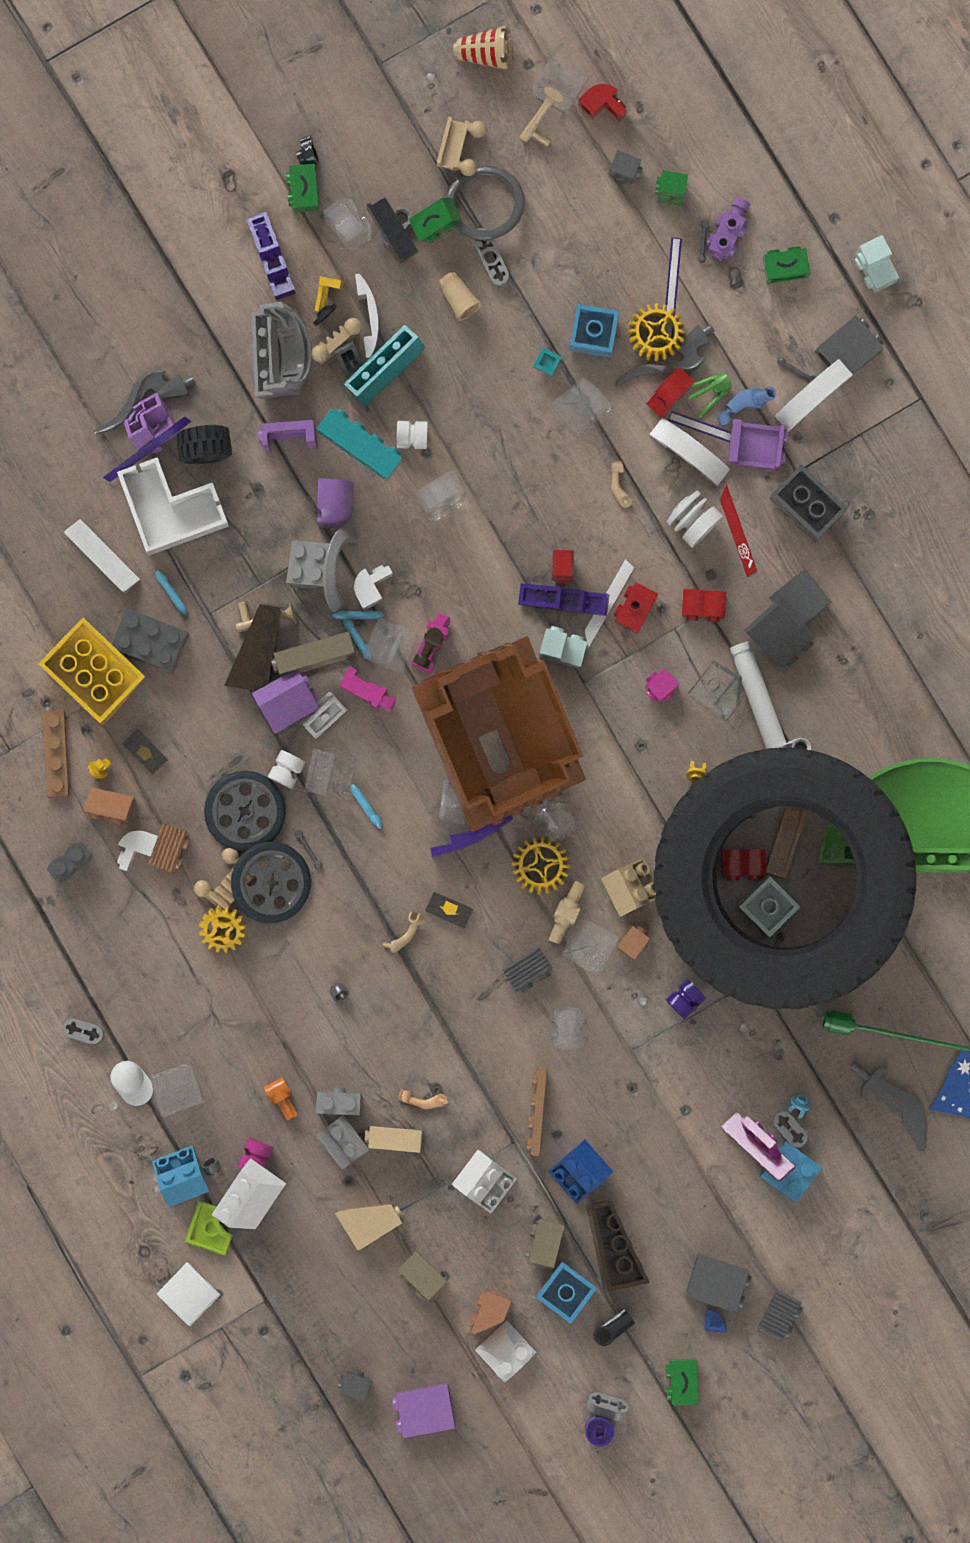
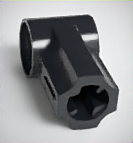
(615, 1326)

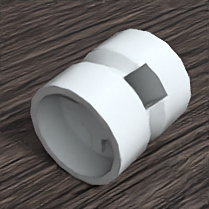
(412, 434)
(286, 769)

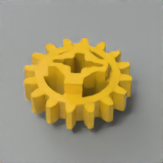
(218, 921)

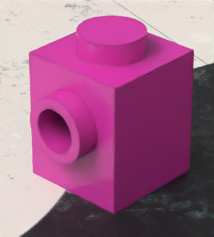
(661, 686)

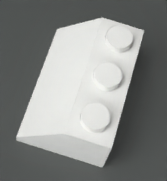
(249, 1197)

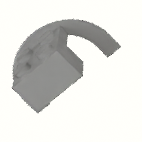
(315, 566)

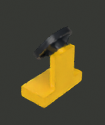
(322, 310)

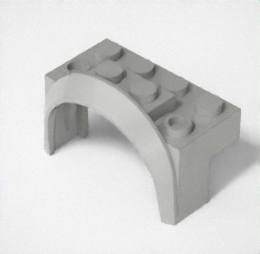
(295, 351)

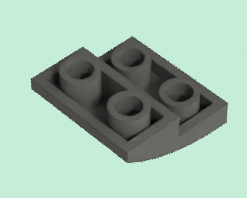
(802, 596)

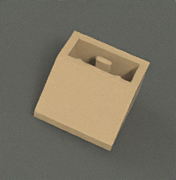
(630, 887)

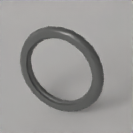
(516, 215)

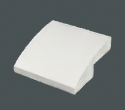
(188, 1294)

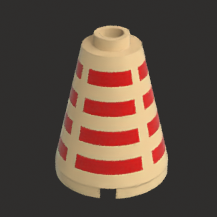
(486, 48)

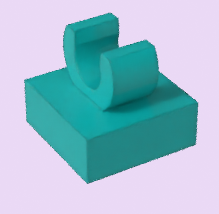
(547, 362)

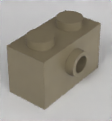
(545, 1244)
(423, 1277)

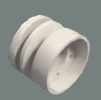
(694, 518)

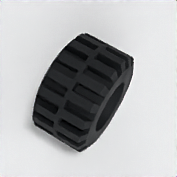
(204, 444)

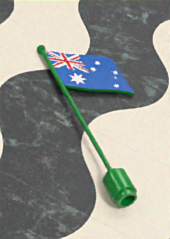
(955, 1091)

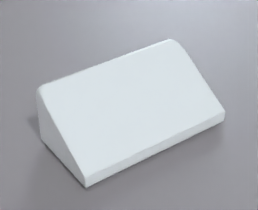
(323, 718)

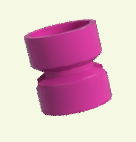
(256, 1151)

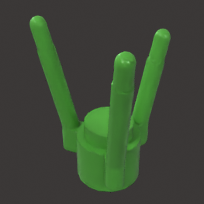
(718, 384)

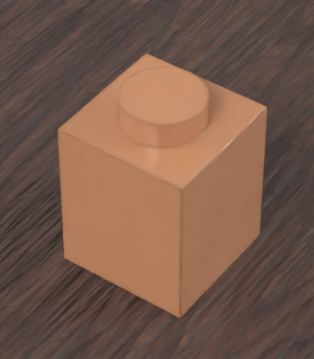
(633, 942)

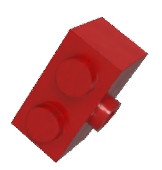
(636, 607)

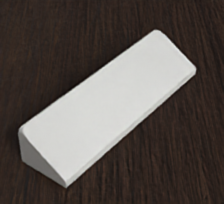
(101, 556)

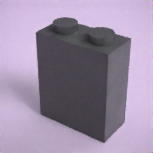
(851, 345)
(718, 1283)

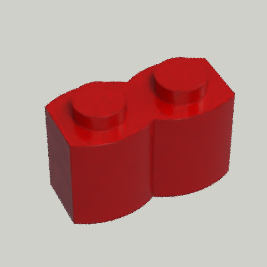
(562, 566)
(703, 604)
(743, 863)

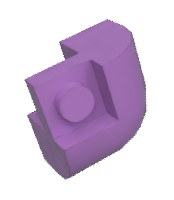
(148, 421)
(334, 502)

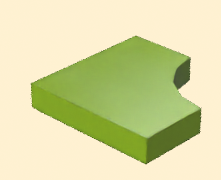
(207, 1230)

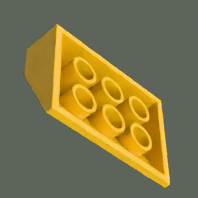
(92, 671)

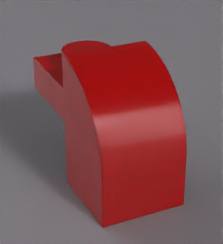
(602, 97)
(670, 392)

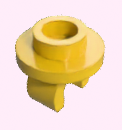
(98, 768)
(694, 774)

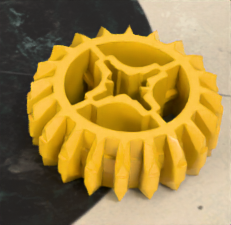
(649, 326)
(536, 847)

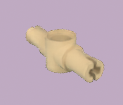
(567, 912)

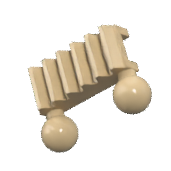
(453, 144)
(323, 352)
(222, 894)

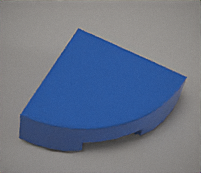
(714, 1321)

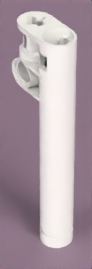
(760, 699)

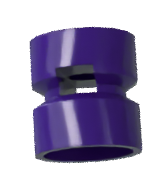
(685, 998)
(599, 1430)

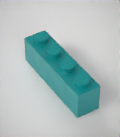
(384, 365)
(359, 444)

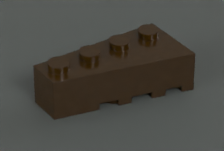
(253, 663)
(614, 1251)

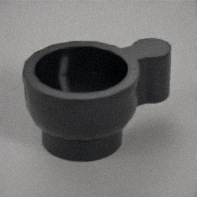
(307, 153)

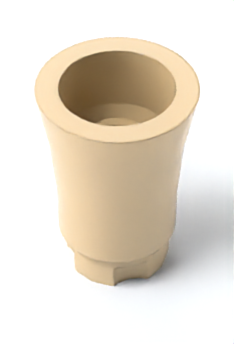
(459, 296)

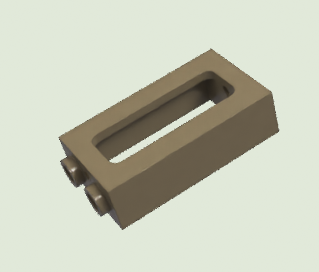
(314, 654)

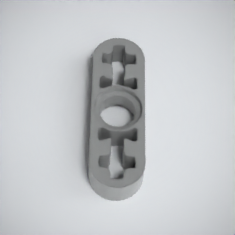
(491, 274)

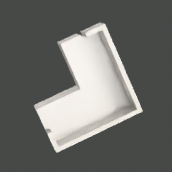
(166, 519)

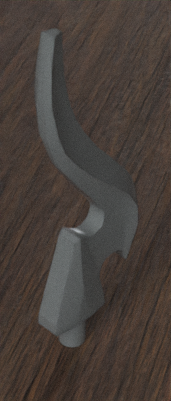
(690, 362)
(149, 381)

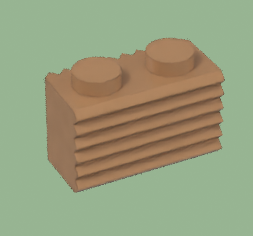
(169, 848)

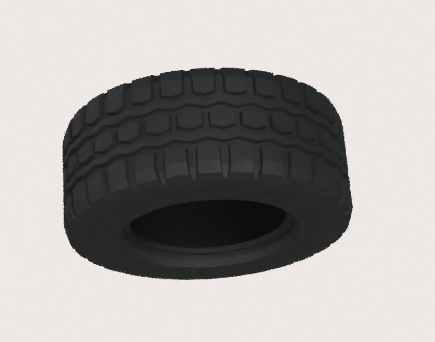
(691, 902)

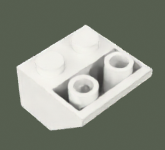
(484, 1181)

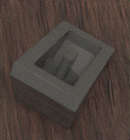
(348, 359)

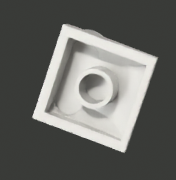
(505, 1351)

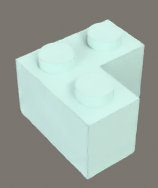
(876, 265)
(562, 649)

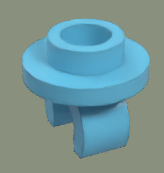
(800, 1102)

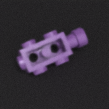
(728, 233)

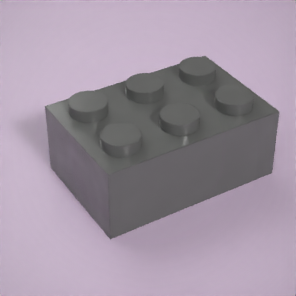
(808, 503)
(150, 641)

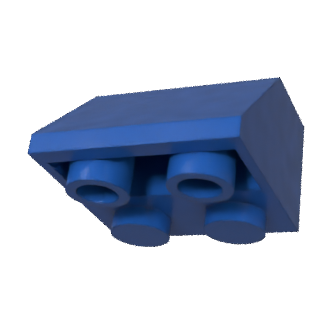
(580, 1171)

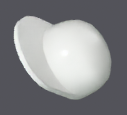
(131, 1083)

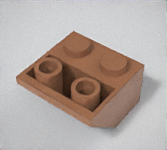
(109, 805)
(491, 1311)

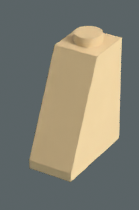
(394, 1139)
(369, 1223)

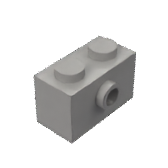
(338, 1102)

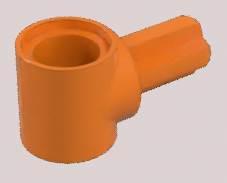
(279, 1094)

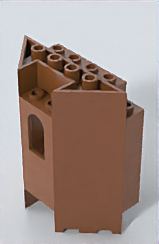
(518, 698)

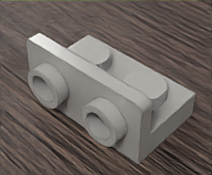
(342, 1142)

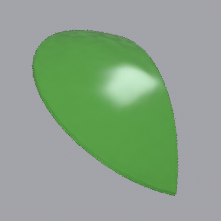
(934, 807)

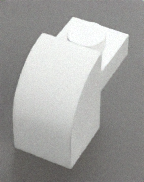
(365, 586)
(135, 842)

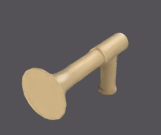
(530, 131)
(288, 614)

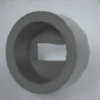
(339, 992)
(211, 1166)

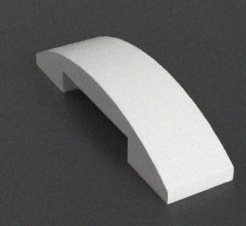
(365, 293)
(813, 395)
(690, 450)

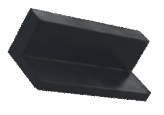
(392, 230)

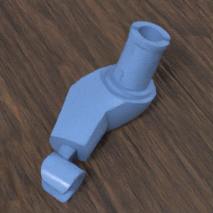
(748, 398)

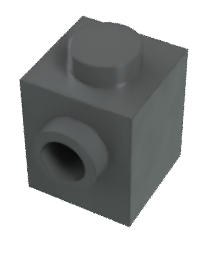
(625, 168)
(354, 1384)

